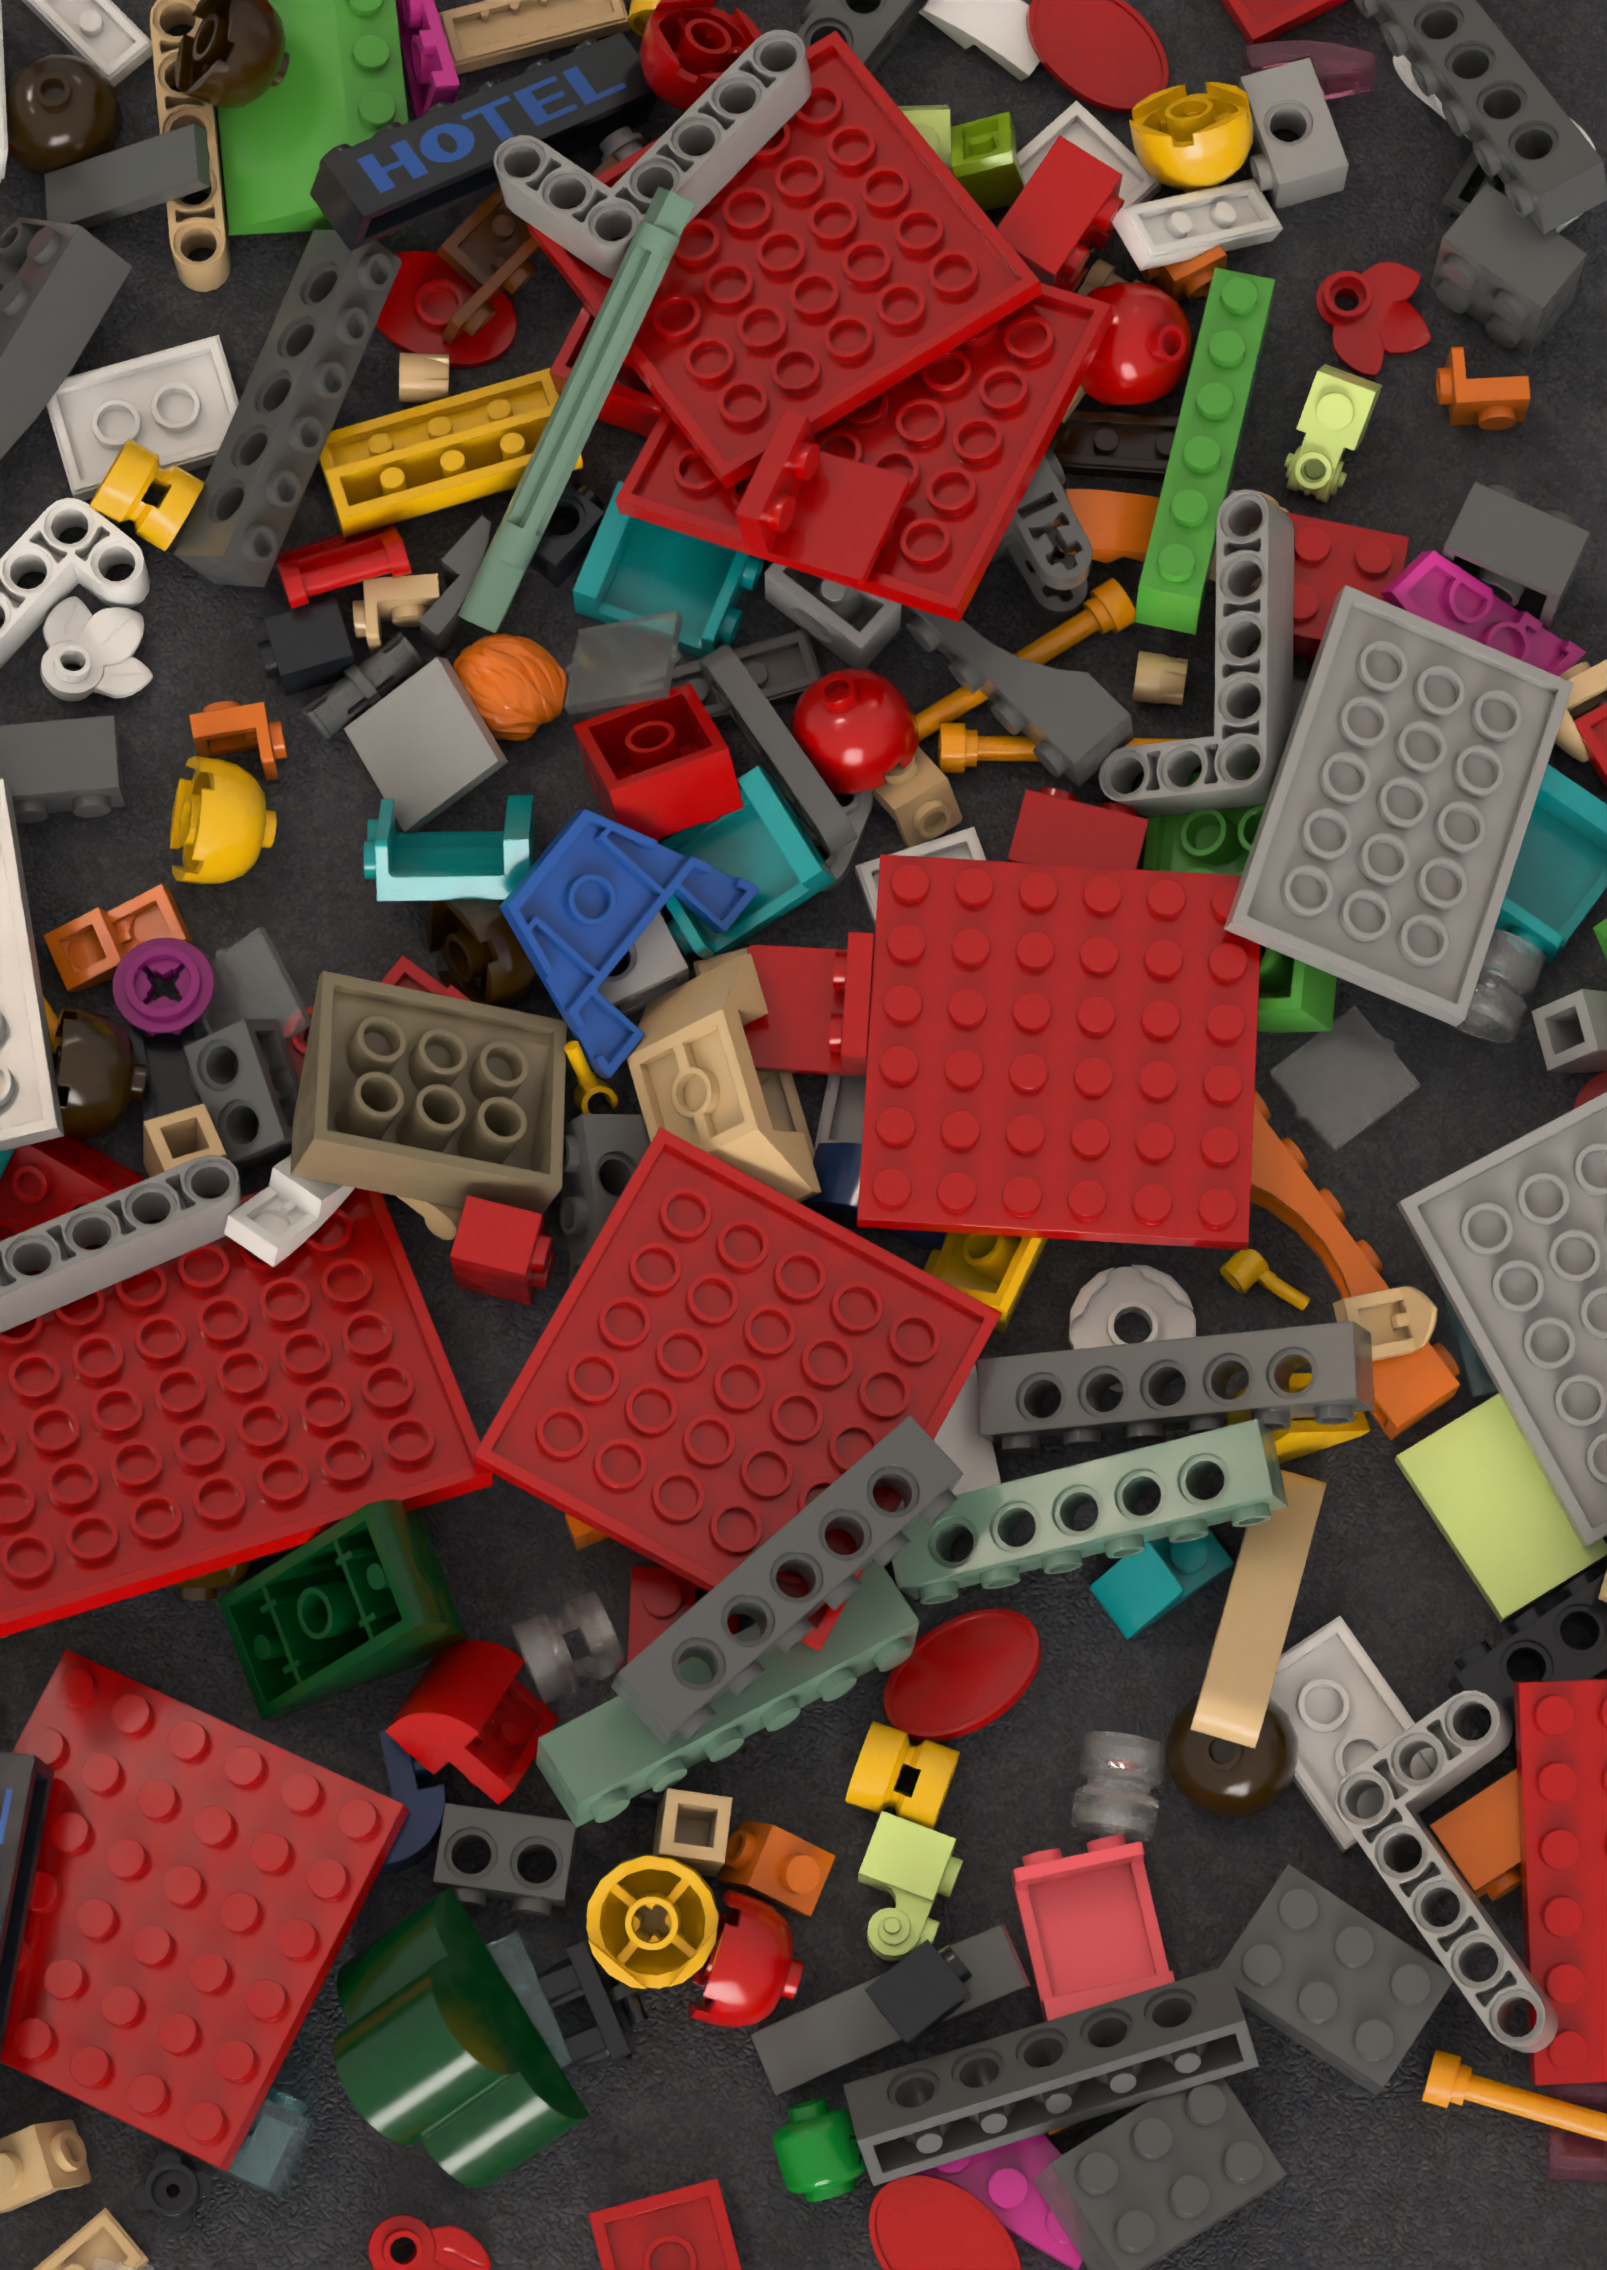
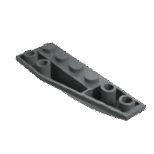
(51, 301)

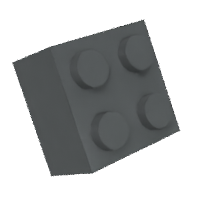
(1506, 271)
(1517, 549)

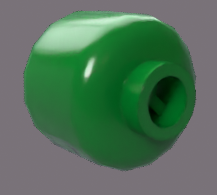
(818, 2151)

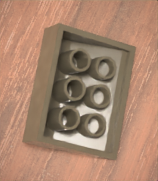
(430, 1097)

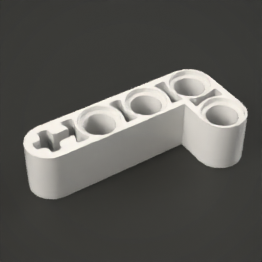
(65, 568)

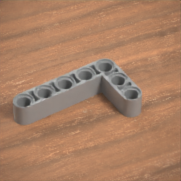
(670, 163)
(1238, 679)
(119, 1226)
(1436, 1873)

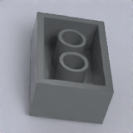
(1334, 1980)
(1158, 2177)

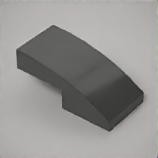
(460, 565)

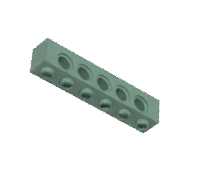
(1249, 1493)

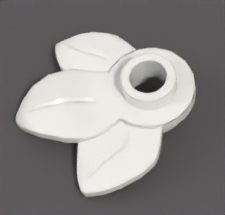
(99, 645)

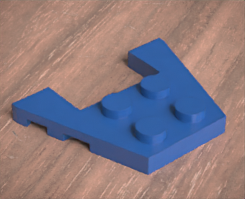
(589, 906)

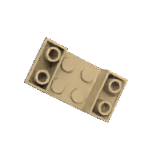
(703, 1084)

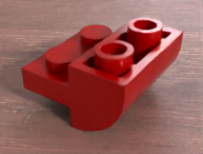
(474, 1717)

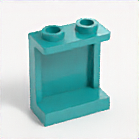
(653, 570)
(757, 844)
(449, 863)
(1558, 866)

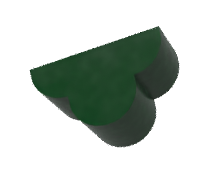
(343, 1610)
(448, 2050)

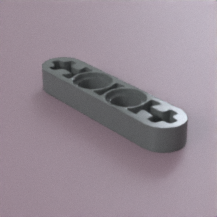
(777, 749)

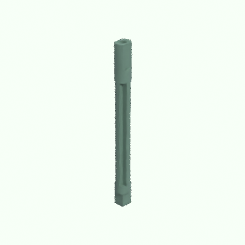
(576, 410)

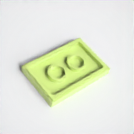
(1496, 1508)

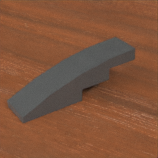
(853, 2029)

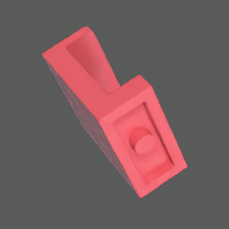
(1089, 1925)

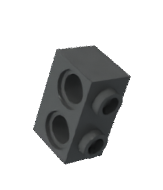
(263, 1087)
(510, 1840)

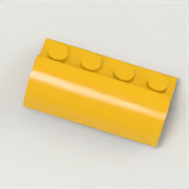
(436, 453)

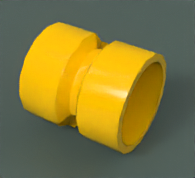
(126, 484)
(880, 1768)

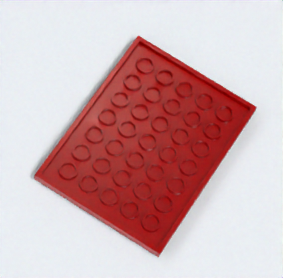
(220, 1416)

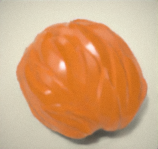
(512, 684)

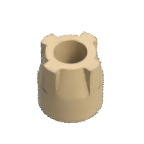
(423, 377)
(1159, 678)

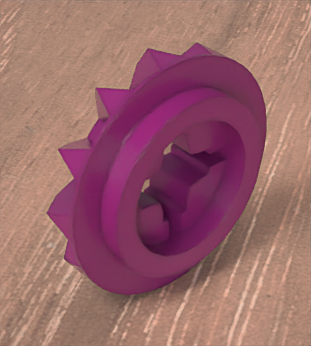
(163, 960)

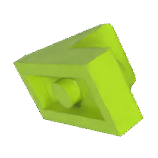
(987, 160)

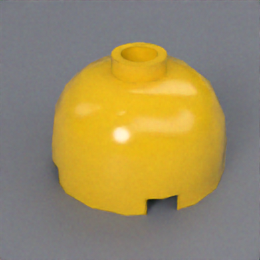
(1193, 137)
(219, 822)
(652, 1922)

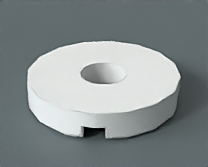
(1124, 1291)

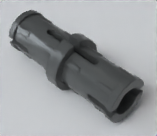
(362, 686)

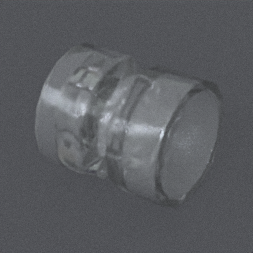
(1506, 975)
(548, 1656)
(1119, 1784)

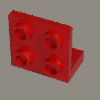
(818, 506)
(815, 1008)
(56, 1179)

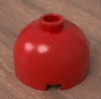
(690, 47)
(1143, 347)
(854, 729)
(747, 1965)

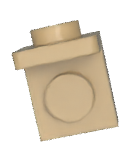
(394, 600)

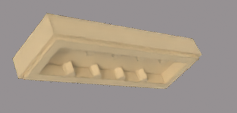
(515, 29)

